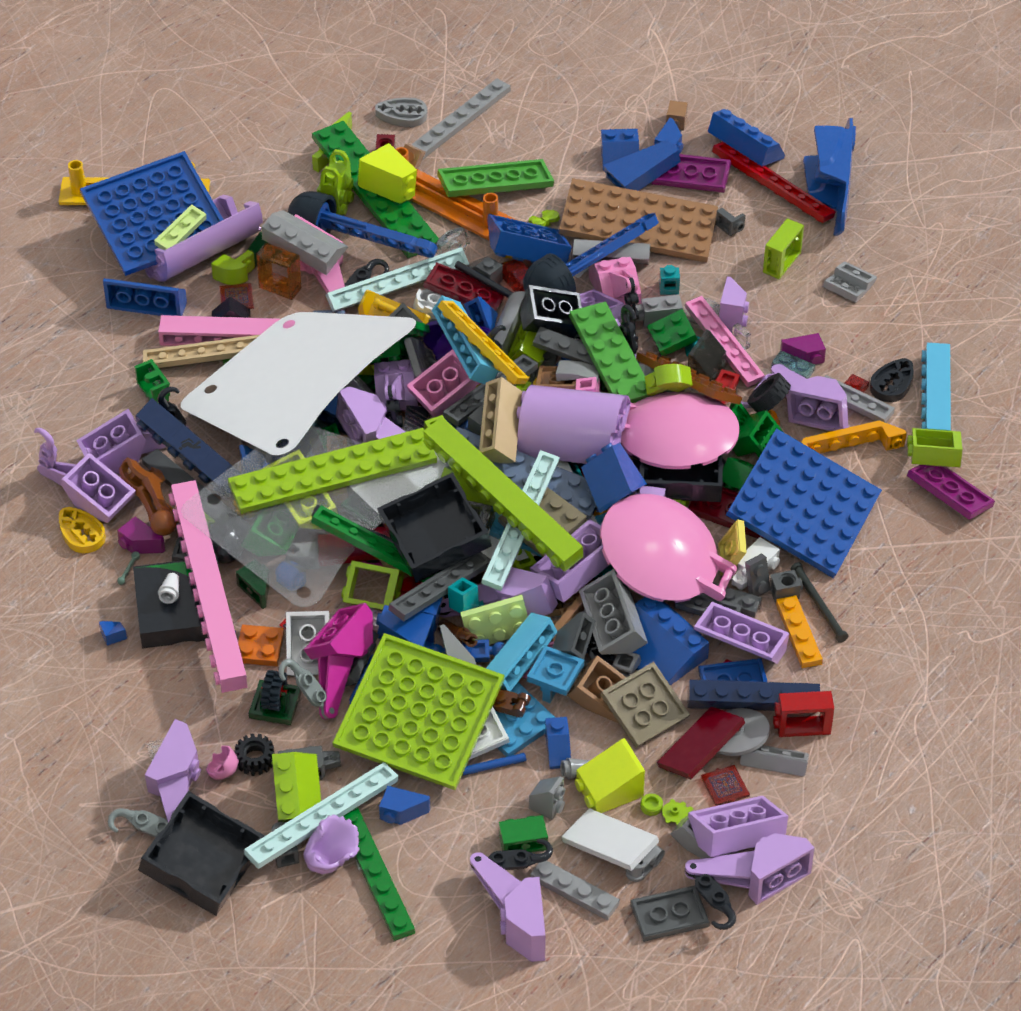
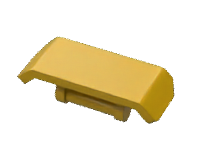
(378, 305)

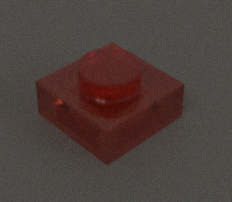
(857, 383)

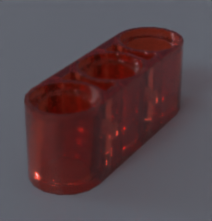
(514, 274)

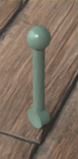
(135, 556)

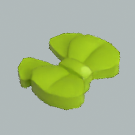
(548, 216)

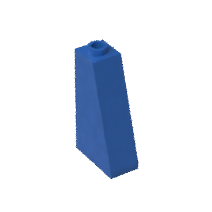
(643, 166)

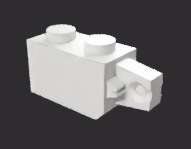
(758, 547)

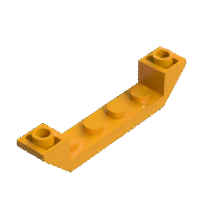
(890, 436)

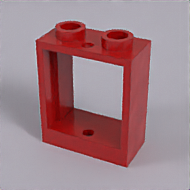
(804, 703)

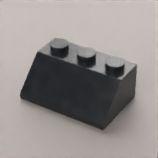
(549, 310)

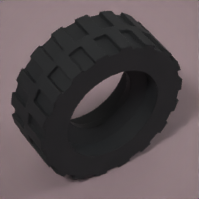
(769, 393)

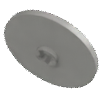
(750, 736)

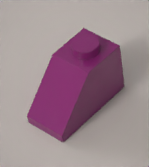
(805, 347)
(139, 537)

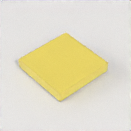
(733, 544)

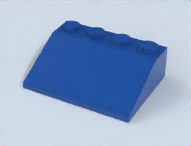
(525, 240)
(671, 641)

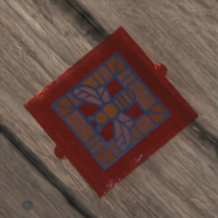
(239, 292)
(725, 785)

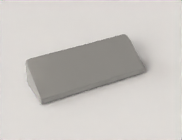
(777, 760)

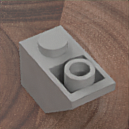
(548, 797)

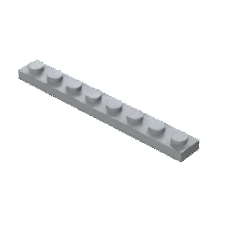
(462, 116)

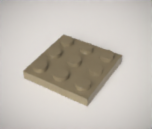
(560, 510)
(644, 704)

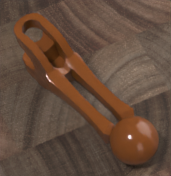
(149, 492)

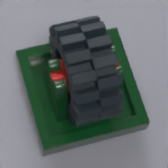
(275, 699)

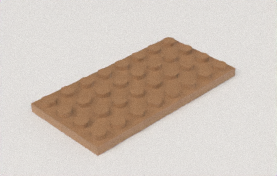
(602, 210)

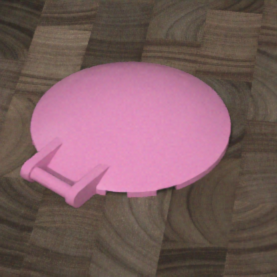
(679, 430)
(662, 549)

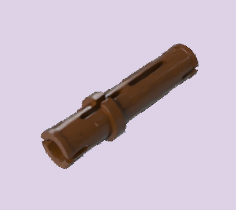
(462, 634)

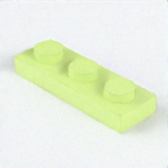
(181, 228)

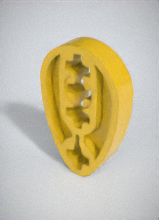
(73, 536)

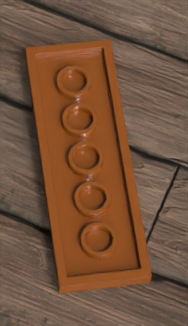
(700, 382)

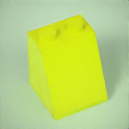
(387, 174)
(611, 778)

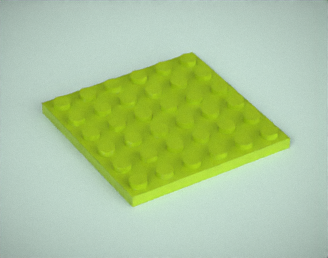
(419, 711)

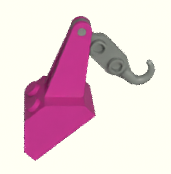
(335, 647)

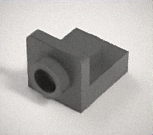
(728, 222)

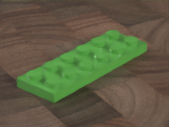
(495, 178)
(609, 351)

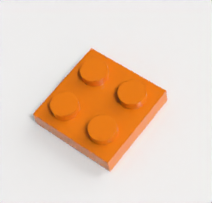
(260, 644)

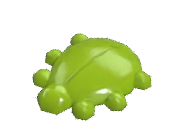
(675, 811)

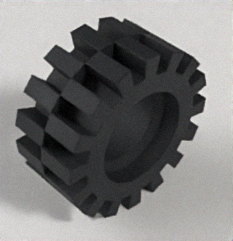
(254, 744)

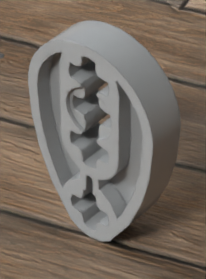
(397, 112)

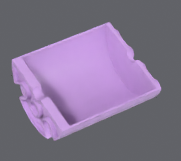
(569, 422)

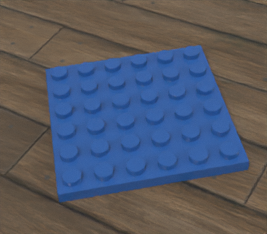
(144, 203)
(804, 503)

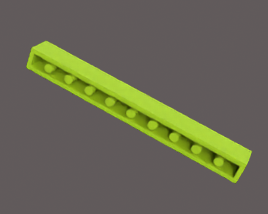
(503, 494)

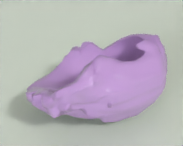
(331, 844)

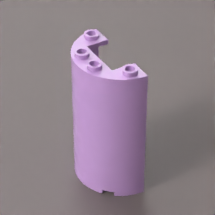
(209, 242)

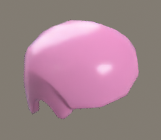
(223, 764)

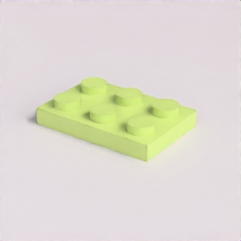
(496, 620)

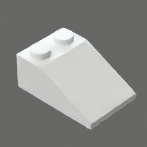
(300, 630)

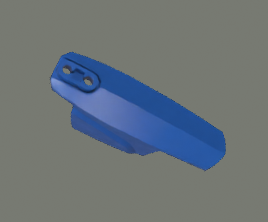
(830, 171)

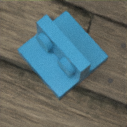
(554, 672)

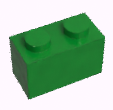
(523, 834)

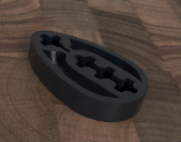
(901, 380)

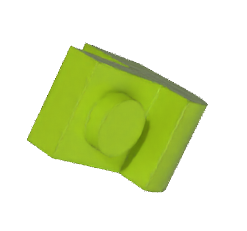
(231, 270)
(670, 377)

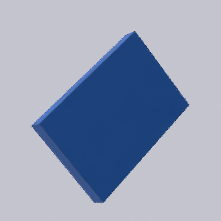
(743, 670)

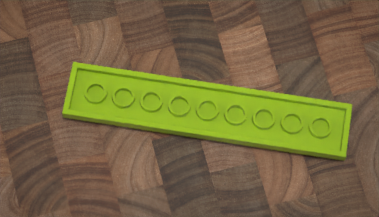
(330, 471)

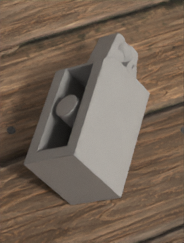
(657, 308)

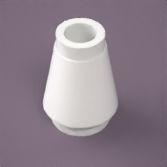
(169, 589)

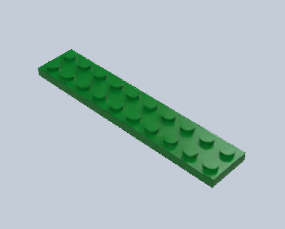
(388, 213)

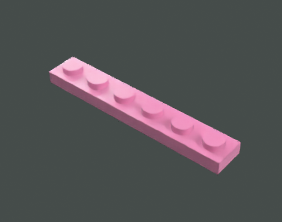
(735, 353)

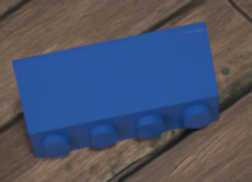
(745, 138)
(144, 298)

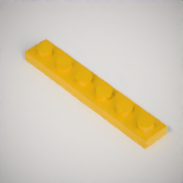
(483, 342)

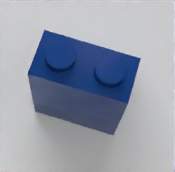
(611, 476)
(416, 629)

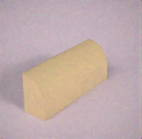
(500, 421)

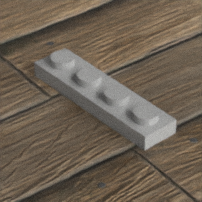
(866, 404)
(576, 889)

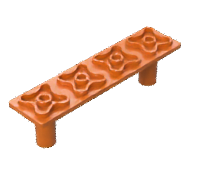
(461, 209)

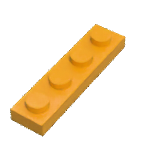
(799, 632)

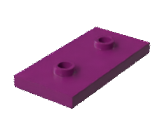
(697, 174)
(951, 489)

